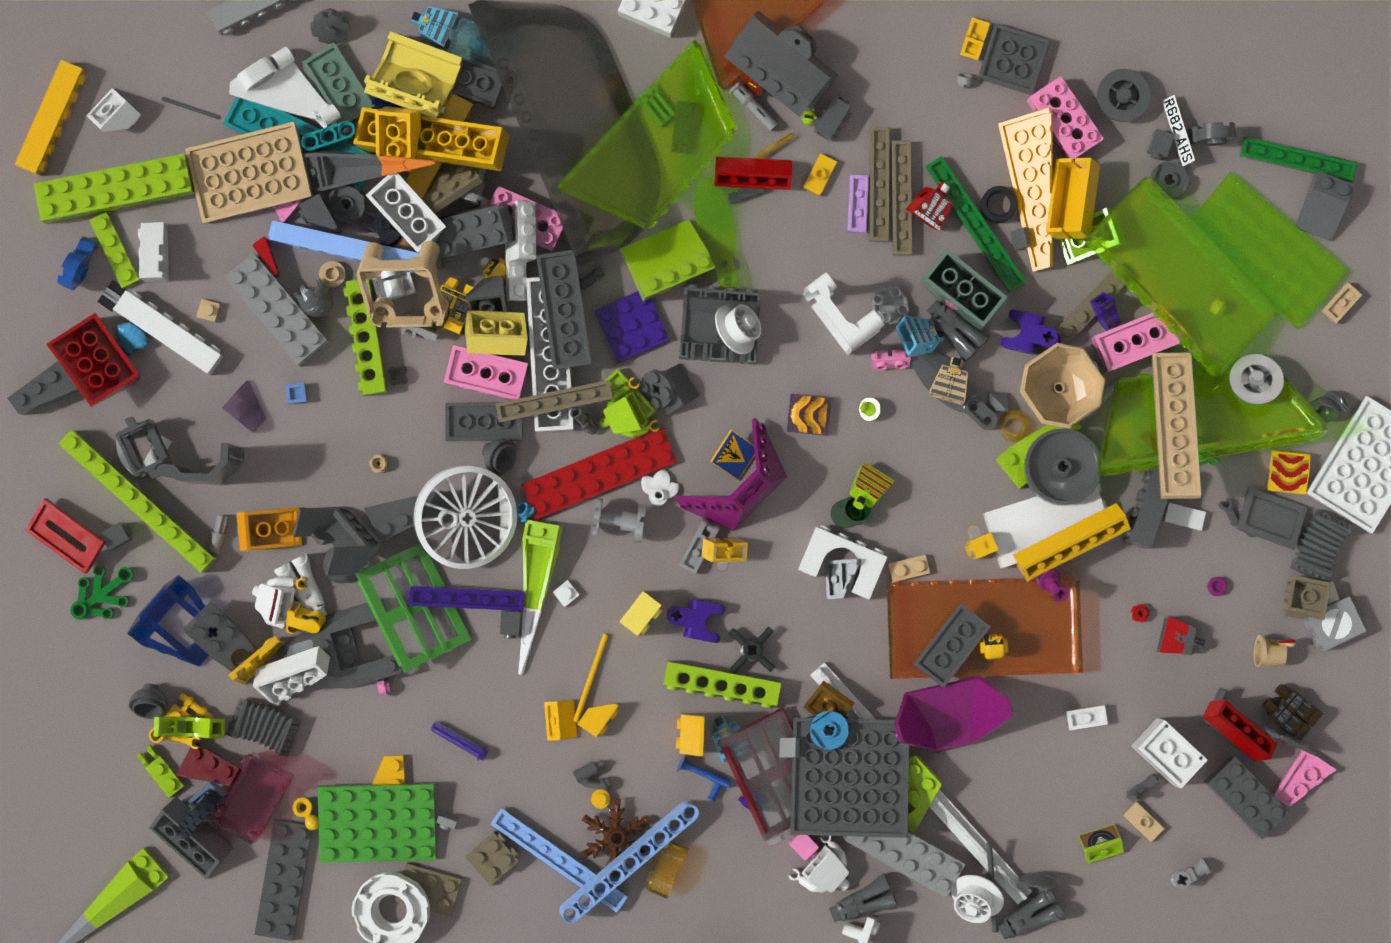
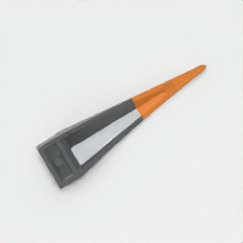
(337, 169)

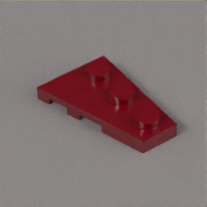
(207, 765)

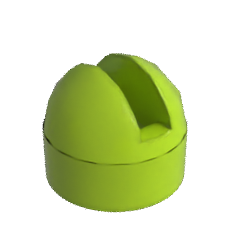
(809, 121)

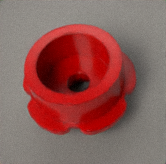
(1135, 613)

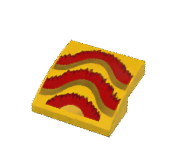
(1288, 472)

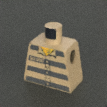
(950, 383)

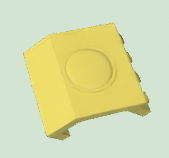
(414, 75)

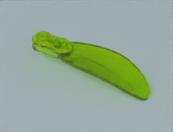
(716, 229)

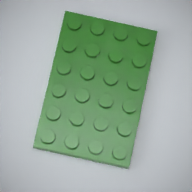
(377, 822)

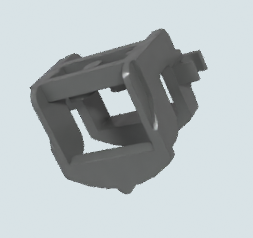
(126, 452)

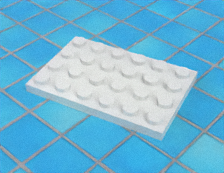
(1358, 469)

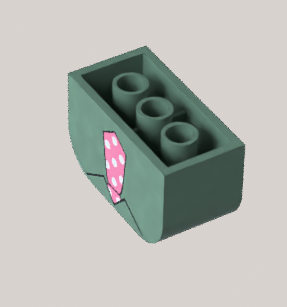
(963, 290)

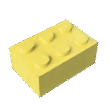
(495, 333)

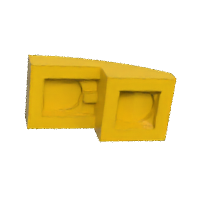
(975, 38)

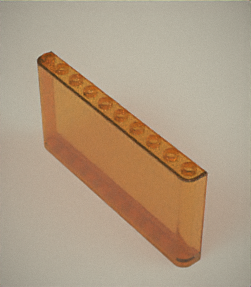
(1039, 631)

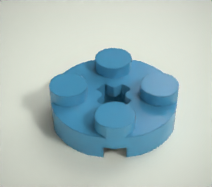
(828, 741)

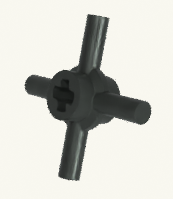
(759, 649)

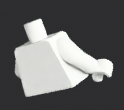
(826, 870)

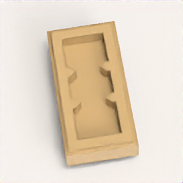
(1143, 821)

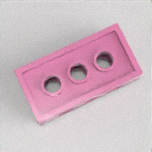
(1072, 109)
(545, 240)
(1131, 353)
(492, 386)

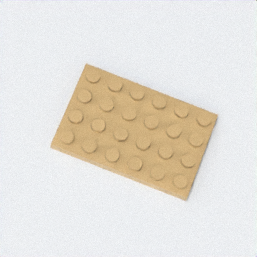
(249, 172)

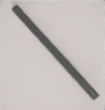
(991, 878)

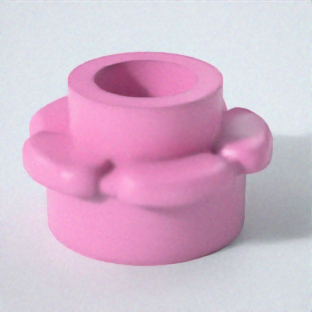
(383, 687)

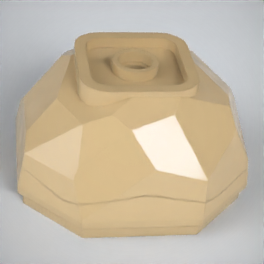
(1080, 384)

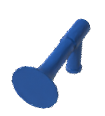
(717, 779)

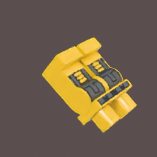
(457, 306)

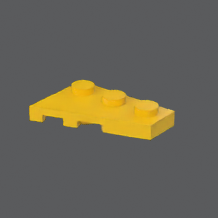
(247, 669)

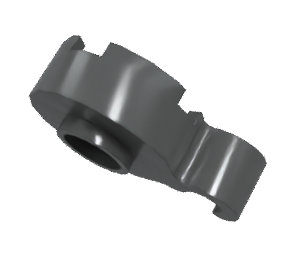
(1212, 134)

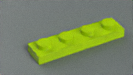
(114, 250)

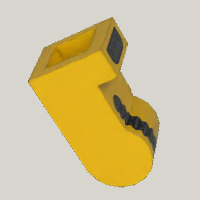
(304, 618)

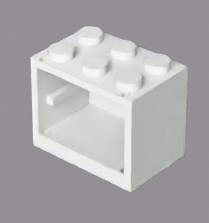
(1169, 753)

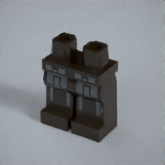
(1287, 707)

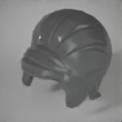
(315, 301)

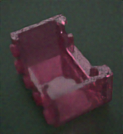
(252, 798)

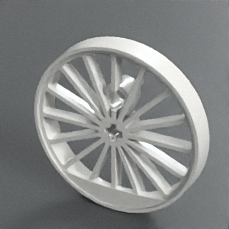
(507, 515)

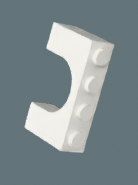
(824, 541)

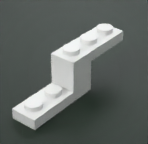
(520, 251)

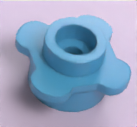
(524, 511)

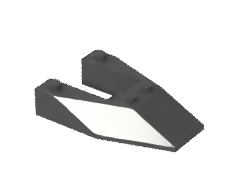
(339, 643)

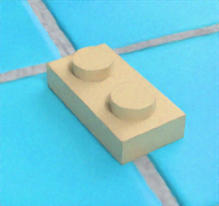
(1341, 302)
(908, 568)

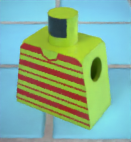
(869, 486)

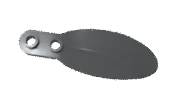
(927, 368)

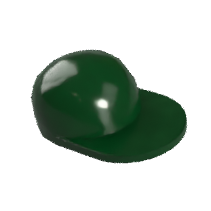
(847, 515)

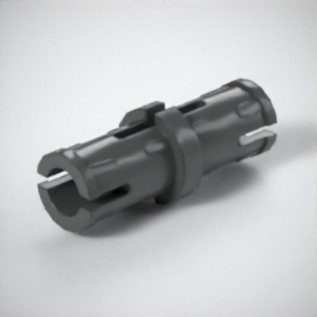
(584, 420)

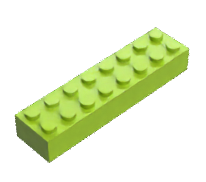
(113, 188)

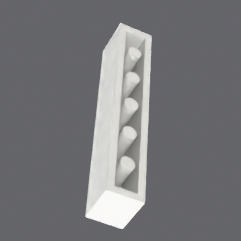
(166, 331)

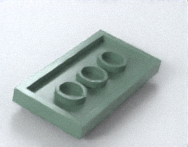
(338, 82)

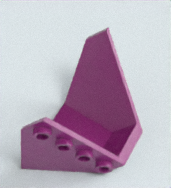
(750, 494)
(951, 715)

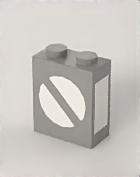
(1340, 624)

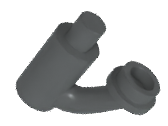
(585, 772)

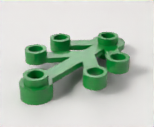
(99, 594)

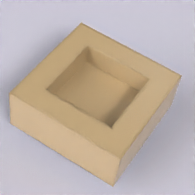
(208, 310)

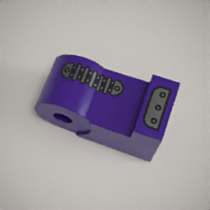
(1106, 312)

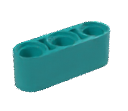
(319, 136)

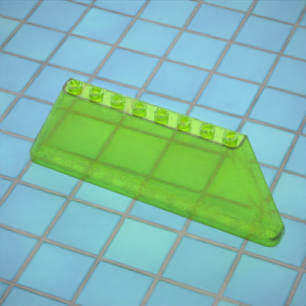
(656, 144)
(1222, 421)

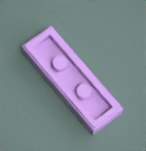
(858, 204)

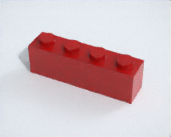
(753, 173)
(1240, 730)

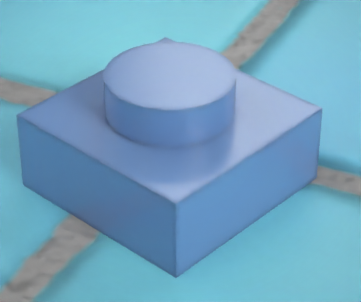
(296, 393)

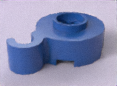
(77, 264)

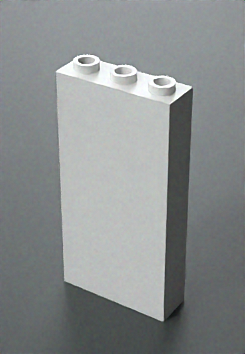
(1034, 520)

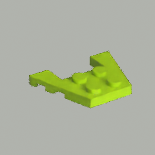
(922, 790)

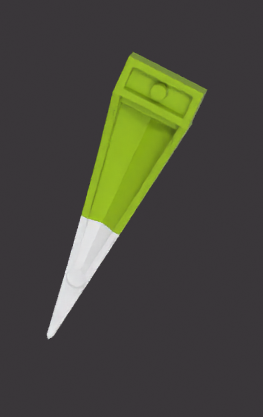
(539, 559)

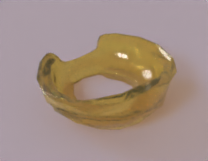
(1014, 437)

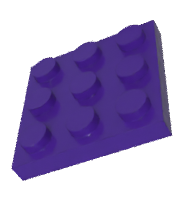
(631, 326)

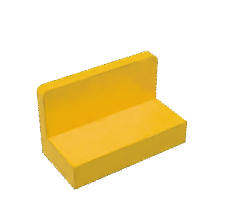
(559, 720)

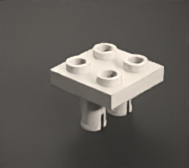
(862, 934)

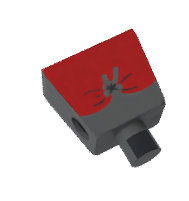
(1178, 637)

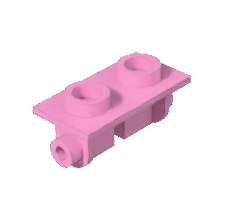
(882, 361)

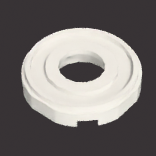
(368, 916)

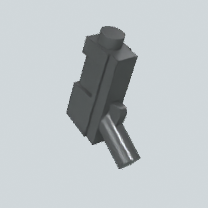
(1138, 790)

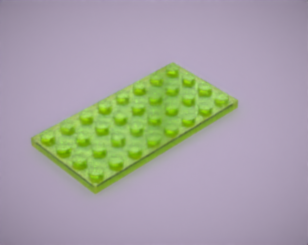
(1268, 249)

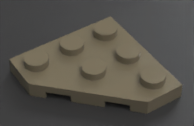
(451, 184)

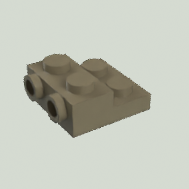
(1306, 598)
(493, 857)

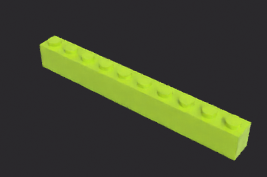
(137, 501)

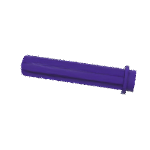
(459, 740)

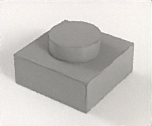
(447, 822)

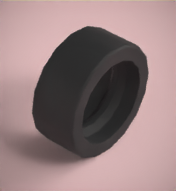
(995, 190)

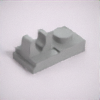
(428, 333)

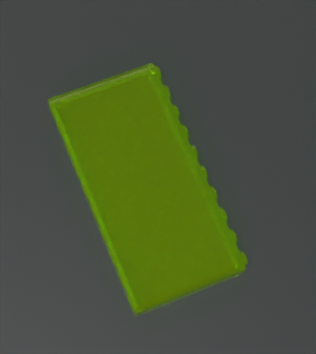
(1181, 276)

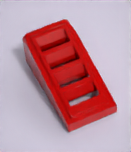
(265, 252)

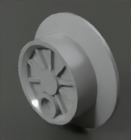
(1256, 379)

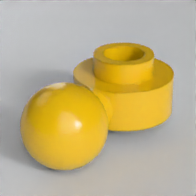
(311, 821)

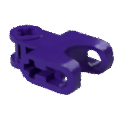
(1031, 333)
(694, 619)

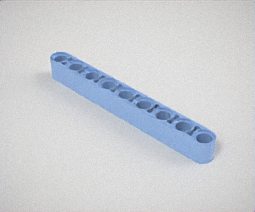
(329, 243)
(625, 871)

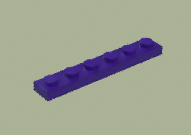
(466, 598)

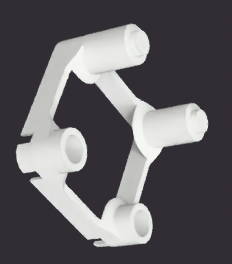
(848, 335)

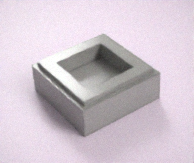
(789, 747)

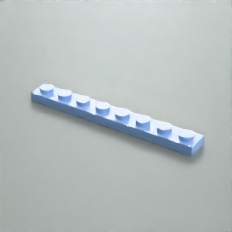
(552, 855)

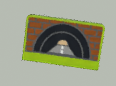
(1101, 843)

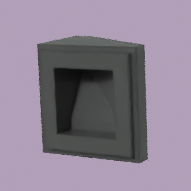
(998, 401)

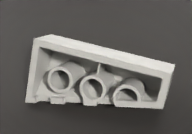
(291, 674)

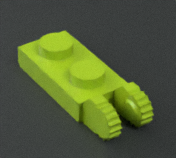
(161, 772)

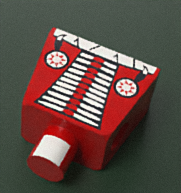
(931, 206)

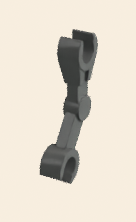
(1231, 515)

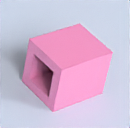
(804, 846)

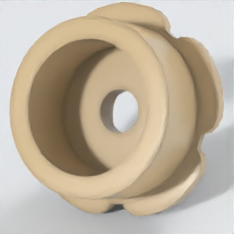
(373, 463)

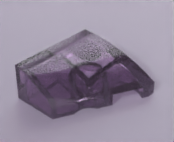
(245, 407)

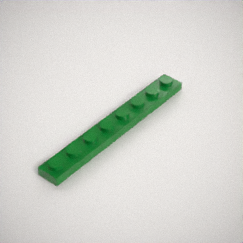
(976, 226)

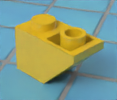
(596, 718)

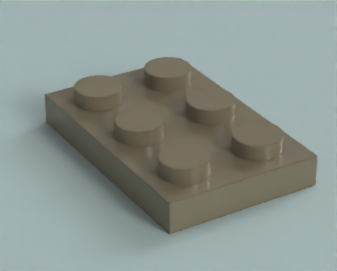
(439, 887)

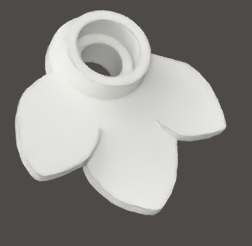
(659, 484)

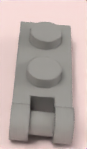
(693, 556)

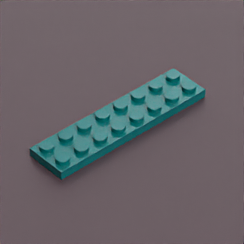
(250, 117)

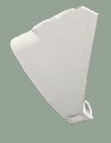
(282, 86)

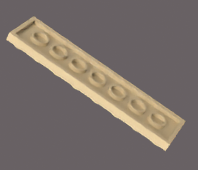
(1176, 426)

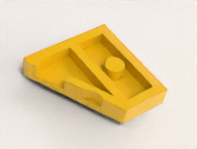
(391, 770)

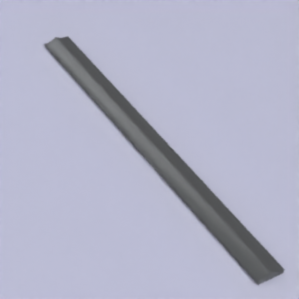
(190, 107)

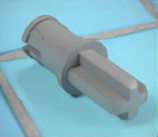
(218, 533)

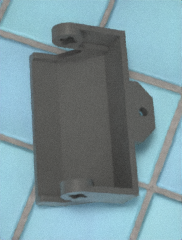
(782, 62)

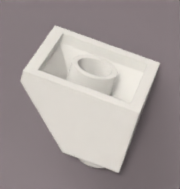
(113, 113)

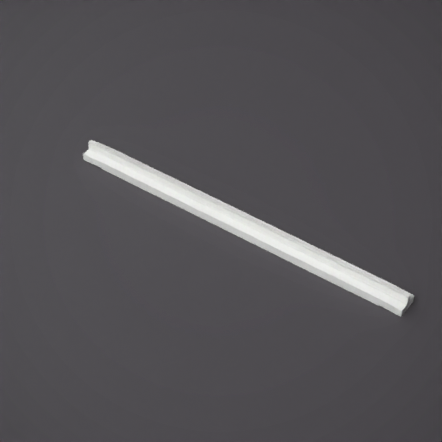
(941, 804)

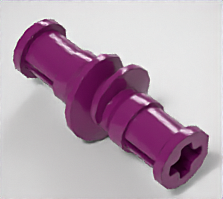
(1051, 581)

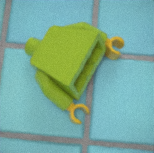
(625, 413)

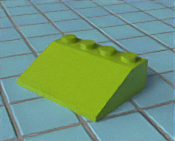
(667, 260)

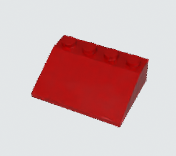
(93, 360)

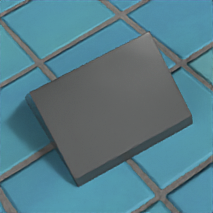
(684, 389)

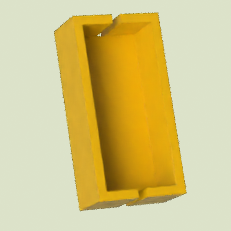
(1072, 198)

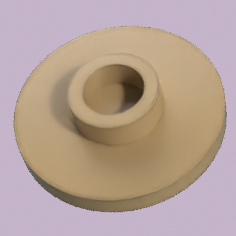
(332, 273)

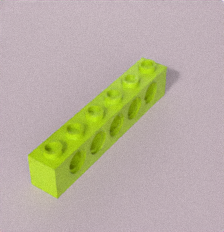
(378, 384)
(771, 688)

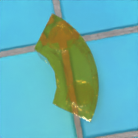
(666, 869)

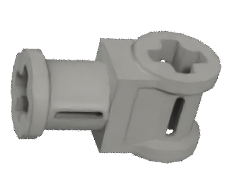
(1190, 874)

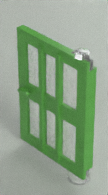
(411, 632)

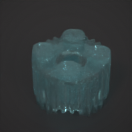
(466, 41)

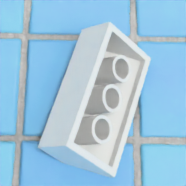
(406, 211)

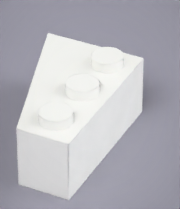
(153, 252)

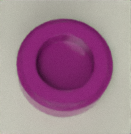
(1217, 586)

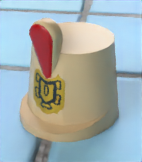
(1271, 652)

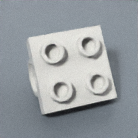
(394, 284)

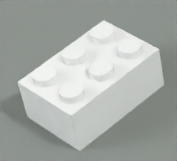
(653, 14)

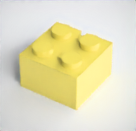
(641, 613)

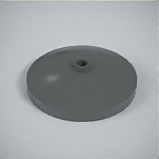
(1064, 449)

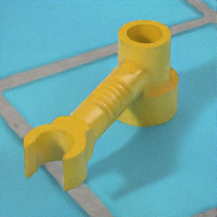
(185, 740)

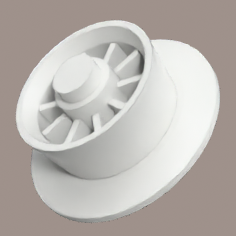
(737, 327)
(976, 898)

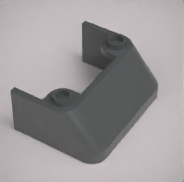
(348, 533)

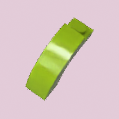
(189, 727)

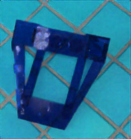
(147, 621)

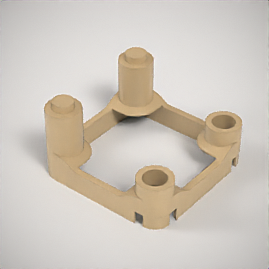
(423, 265)

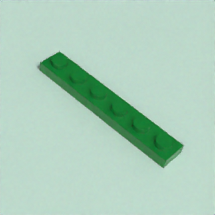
(1297, 159)

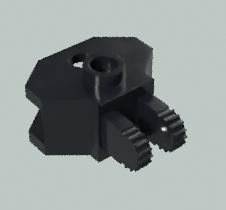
(382, 227)

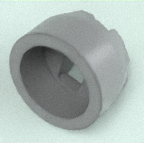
(964, 79)

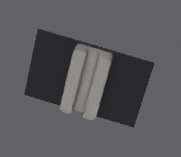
(111, 295)

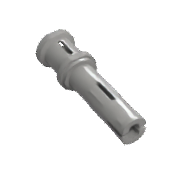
(747, 99)

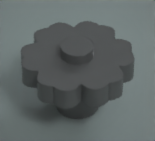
(330, 26)

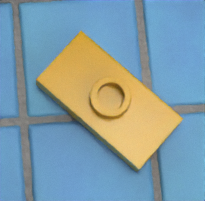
(819, 174)

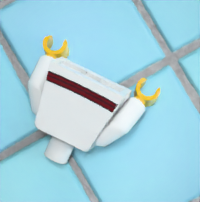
(275, 599)

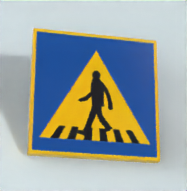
(734, 455)

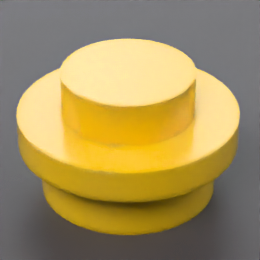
(600, 798)

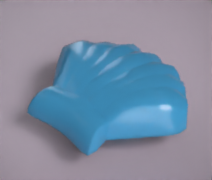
(131, 337)

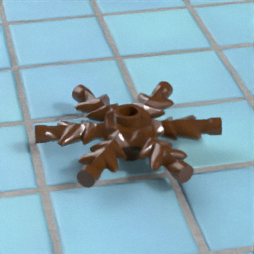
(621, 841)

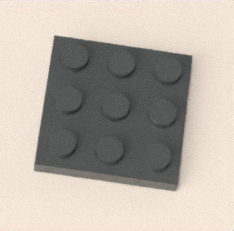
(1013, 59)

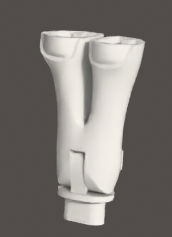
(310, 596)

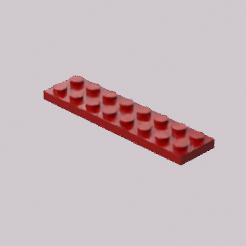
(599, 473)

